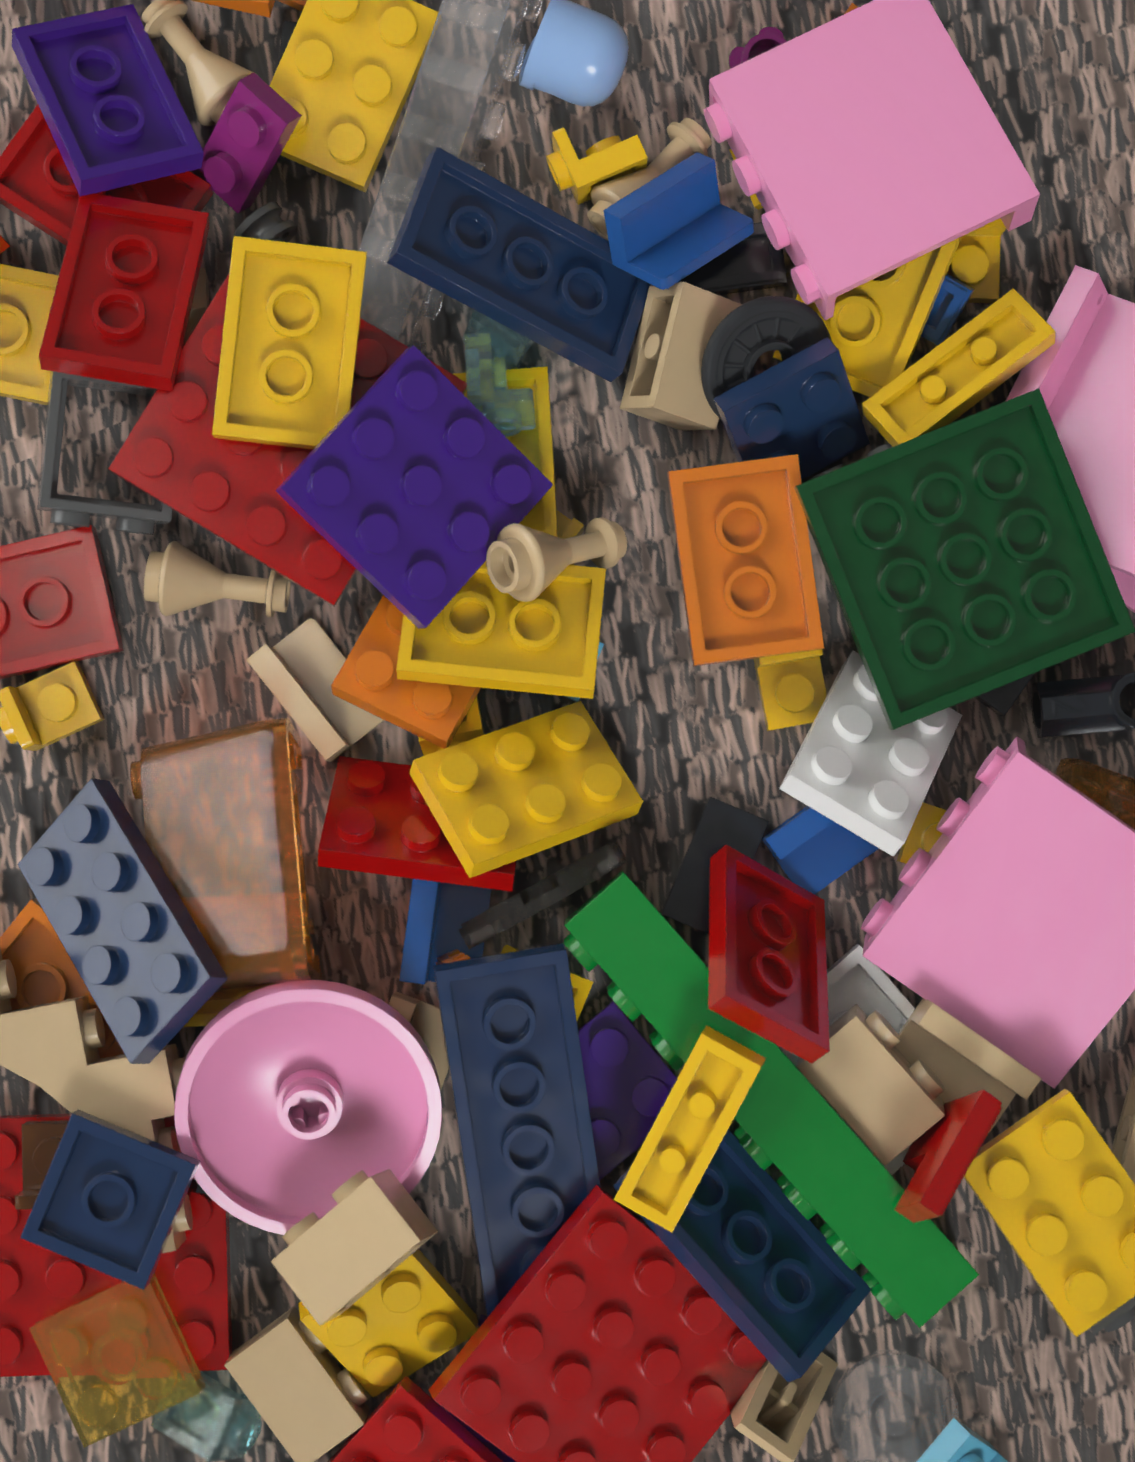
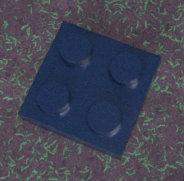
(795, 409)
(110, 1199)

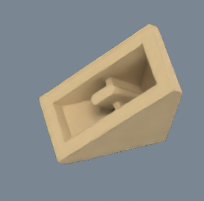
(781, 1412)

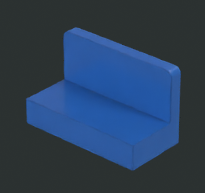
(673, 224)
(815, 849)
(434, 925)

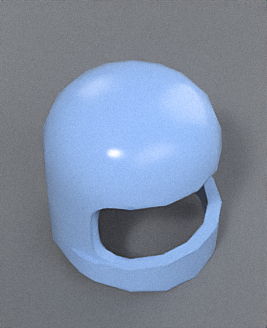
(575, 54)

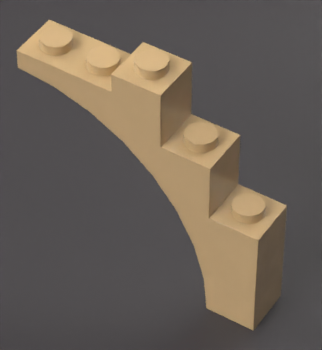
(59, 1052)

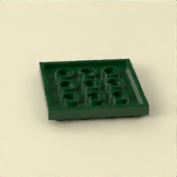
(964, 559)

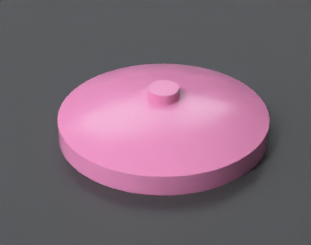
(302, 1095)

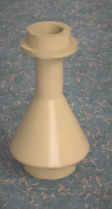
(209, 75)
(686, 140)
(529, 560)
(185, 581)

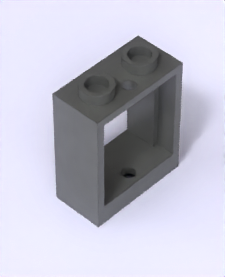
(75, 509)

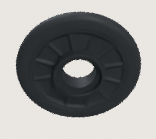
(748, 333)

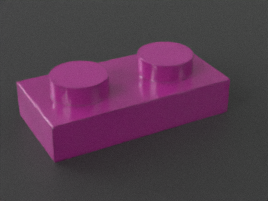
(247, 142)

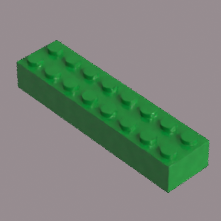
(782, 1116)

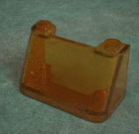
(232, 845)

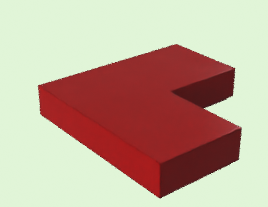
(945, 1154)

